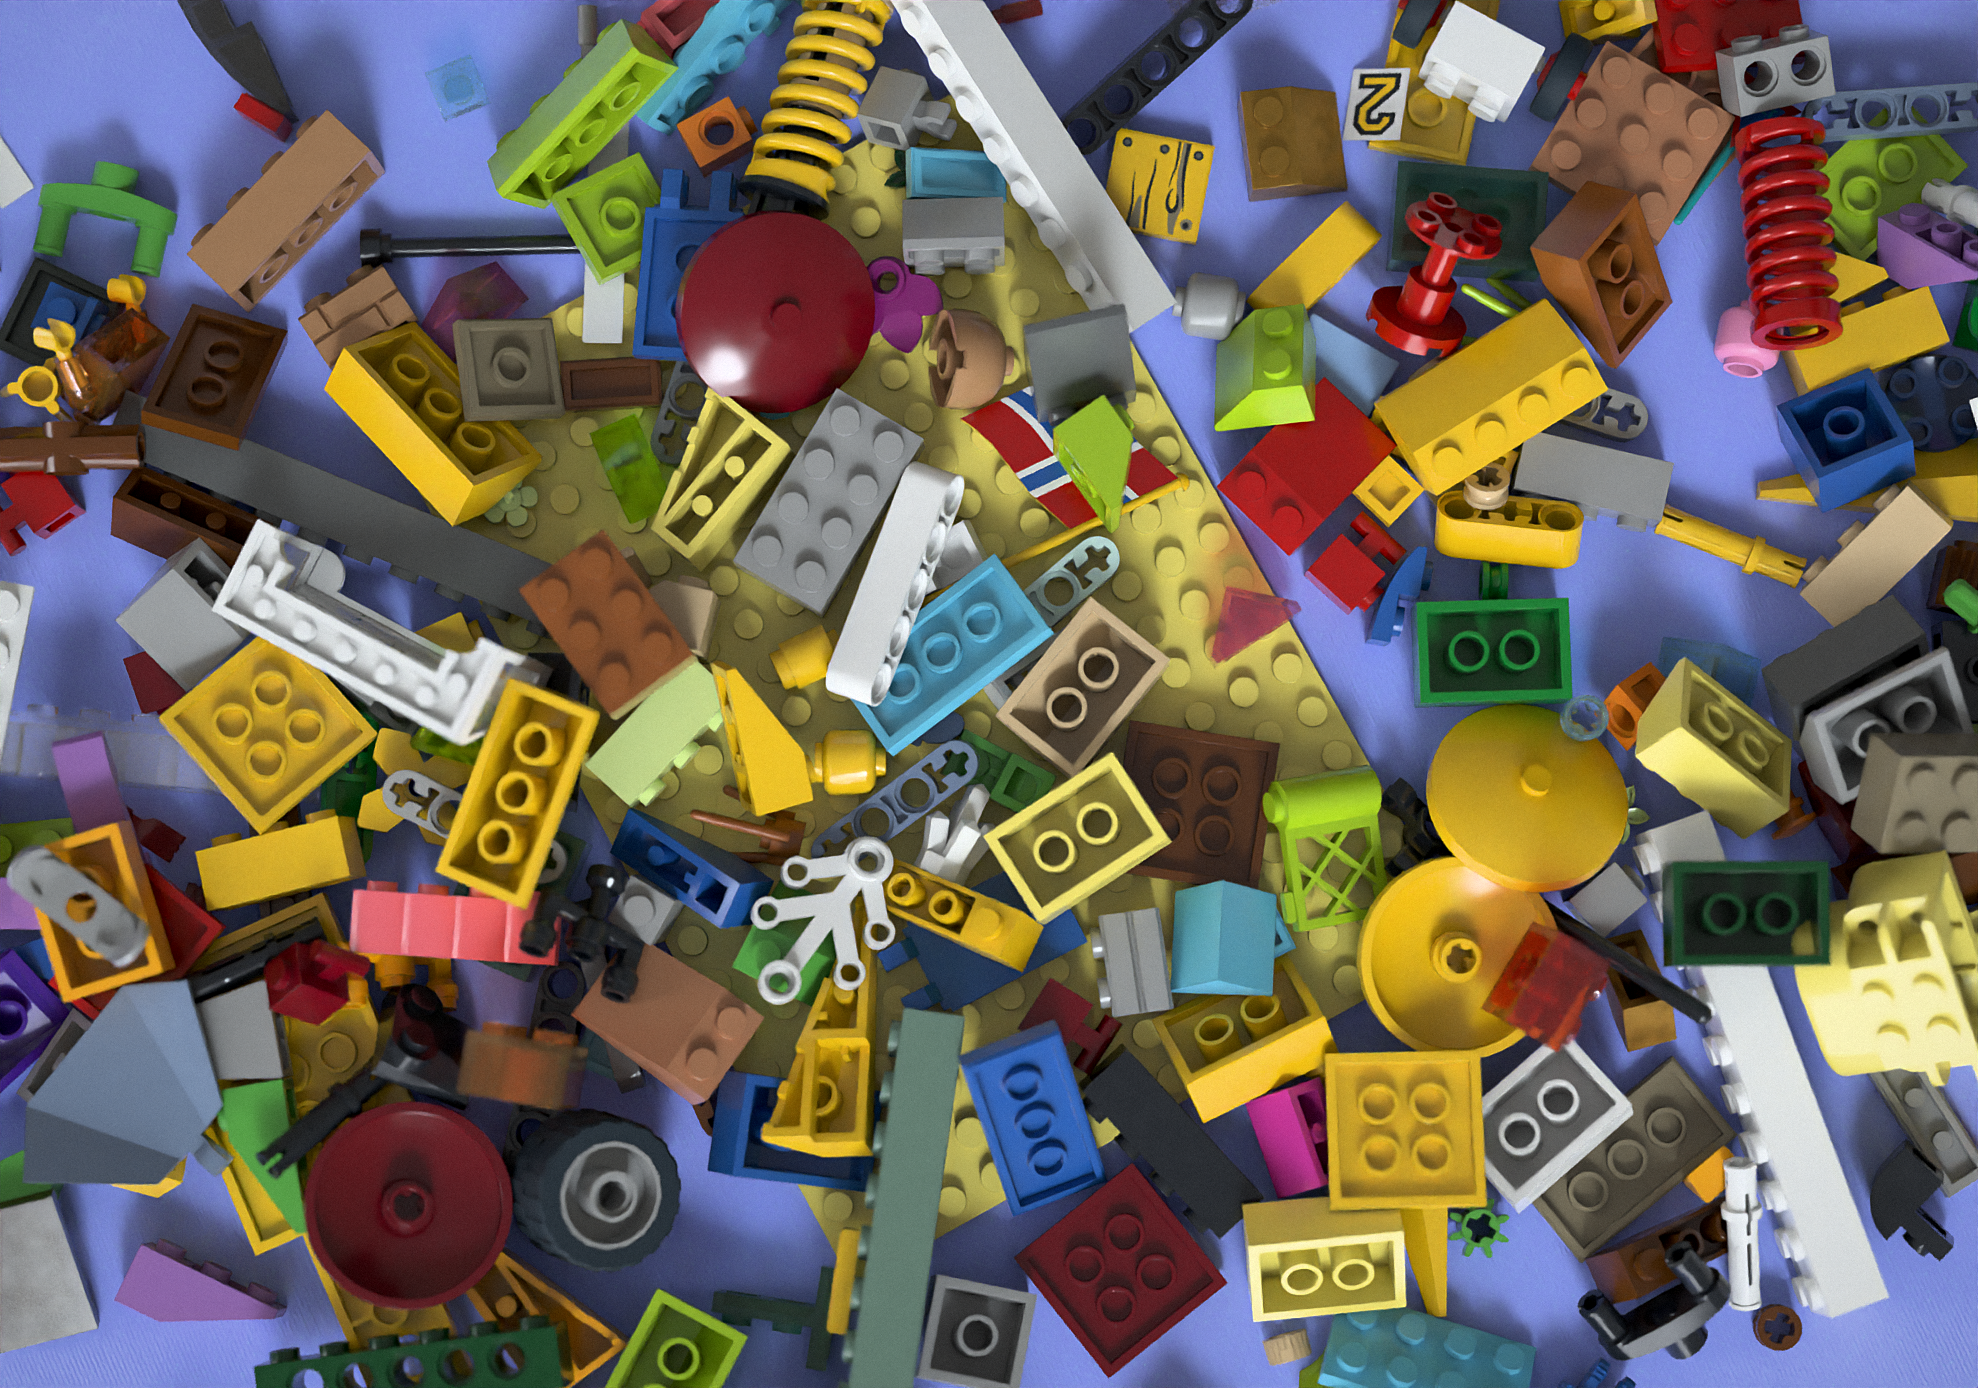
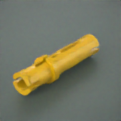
(1731, 546)

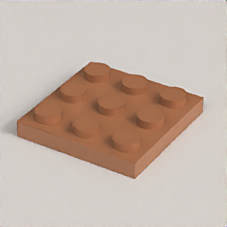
(1635, 135)

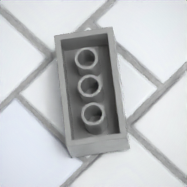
(829, 503)

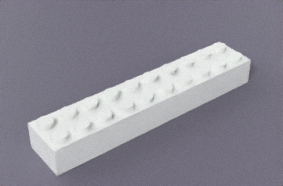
(1774, 1105)

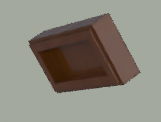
(611, 384)

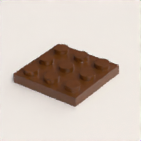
(1207, 800)

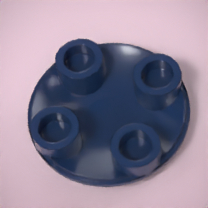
(1933, 401)

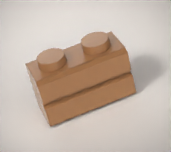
(355, 313)

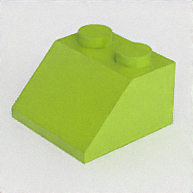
(1266, 370)
(1097, 456)

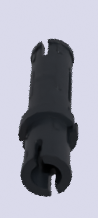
(249, 963)
(342, 1102)

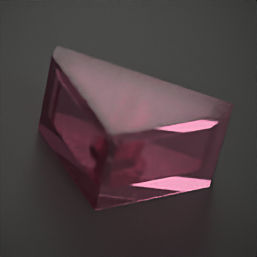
(476, 294)
(1247, 619)

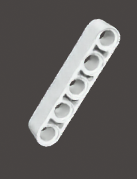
(895, 583)

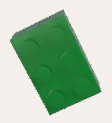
(1491, 652)

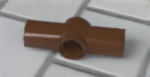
(72, 448)

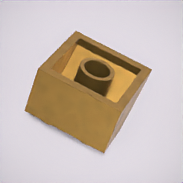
(1291, 142)

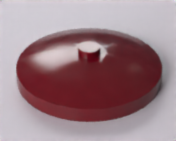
(775, 311)
(407, 1206)

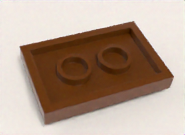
(214, 377)

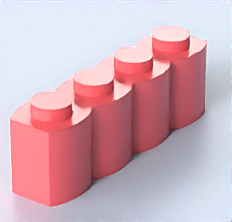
(441, 924)

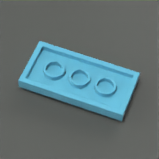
(955, 652)
(1419, 1352)

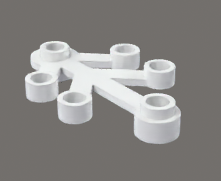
(830, 912)

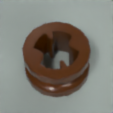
(1770, 1313)

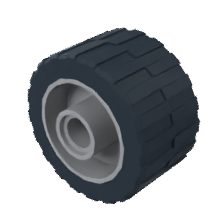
(595, 1189)

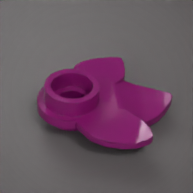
(901, 308)

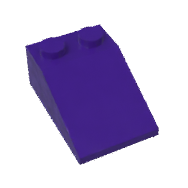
(27, 1017)

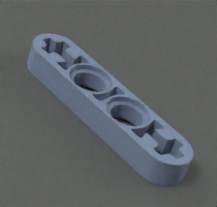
(1900, 117)
(892, 802)

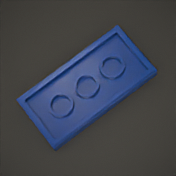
(1033, 1117)

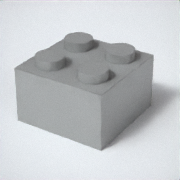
(974, 1334)

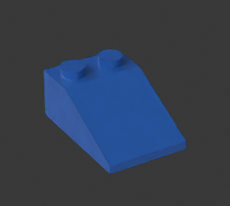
(738, 1149)

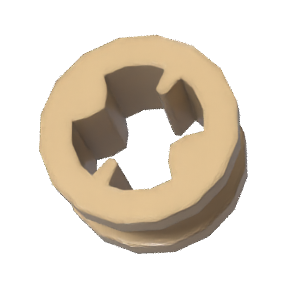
(1487, 497)

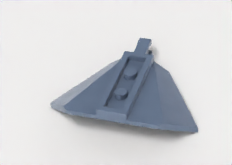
(128, 1096)

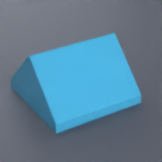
(1223, 940)

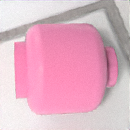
(1735, 348)

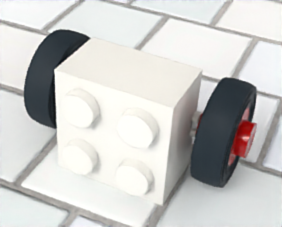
(1489, 61)

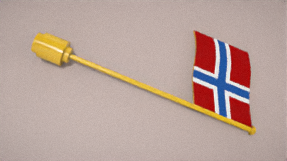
(1028, 452)

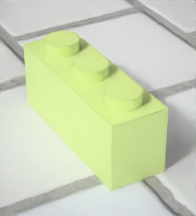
(659, 736)

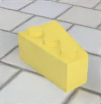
(720, 479)

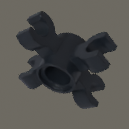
(1403, 802)

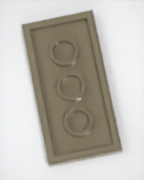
(1637, 1163)

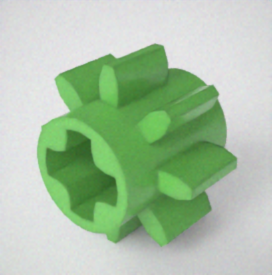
(1480, 1241)

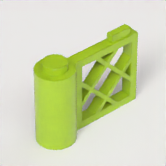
(1321, 806)

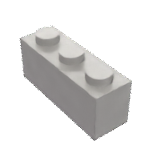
(1593, 479)

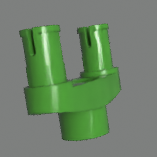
(108, 197)

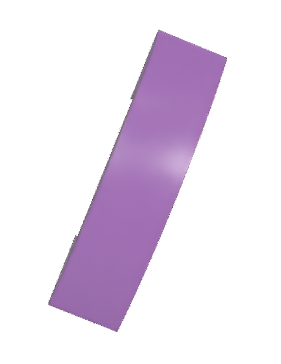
(91, 784)

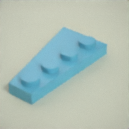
(710, 52)

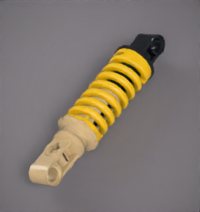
(811, 105)

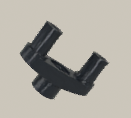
(1667, 1320)

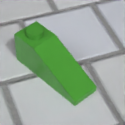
(253, 1120)

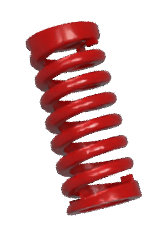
(1795, 236)

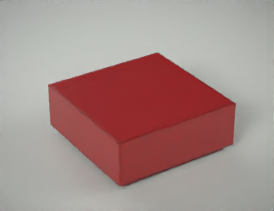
(263, 117)

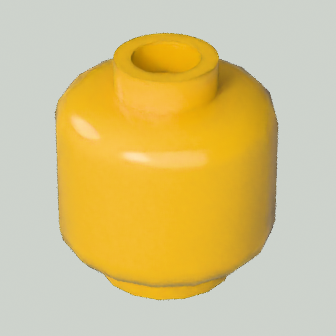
(849, 762)

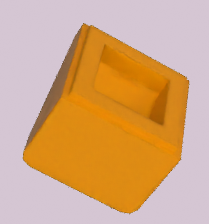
(1709, 1177)

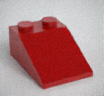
(1306, 469)

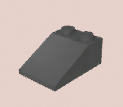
(1078, 361)

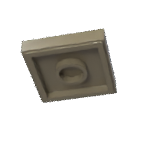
(508, 369)

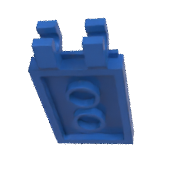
(669, 242)
(963, 976)

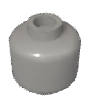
(1209, 306)

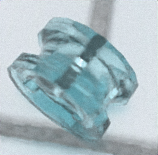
(1591, 704)

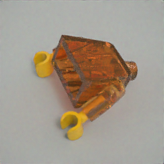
(110, 358)

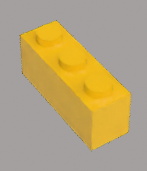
(1871, 338)
(280, 861)

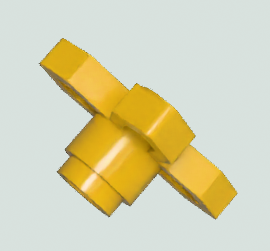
(394, 754)

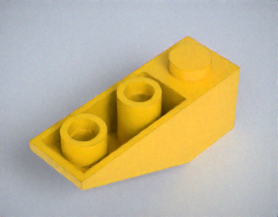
(961, 915)

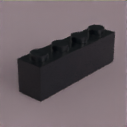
(1169, 1140)

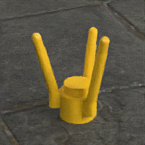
(39, 388)

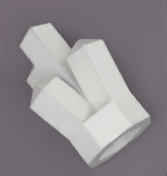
(956, 842)

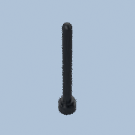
(382, 248)
(1631, 967)

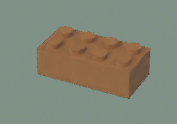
(286, 210)

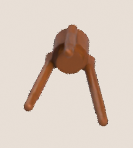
(779, 836)

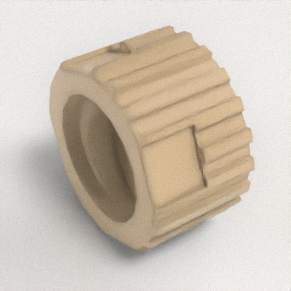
(1287, 1347)

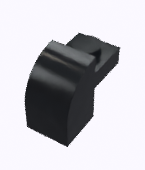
(1896, 1200)

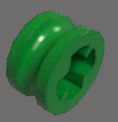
(1493, 581)

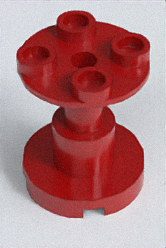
(1420, 311)

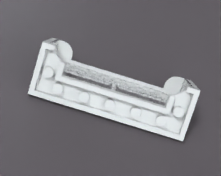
(292, 598)

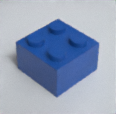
(1846, 440)

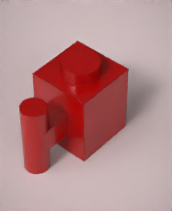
(39, 501)
(1348, 572)

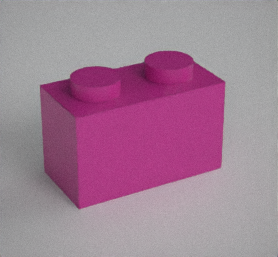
(1293, 1136)

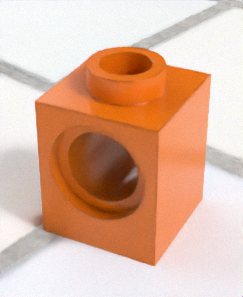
(711, 156)
(1629, 702)

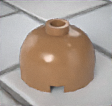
(969, 359)

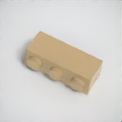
(1875, 554)

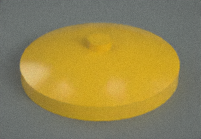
(1526, 799)
(1437, 951)

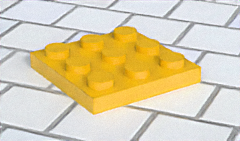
(267, 730)
(1405, 1130)

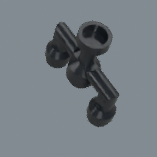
(588, 931)

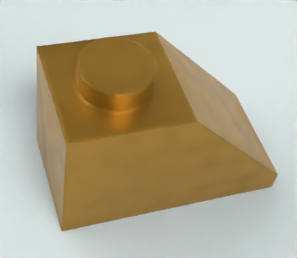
(1638, 1014)

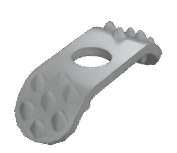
(51, 882)

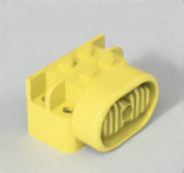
(1897, 974)

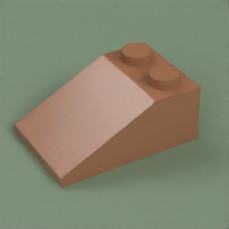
(674, 1025)

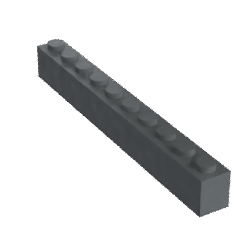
(349, 514)

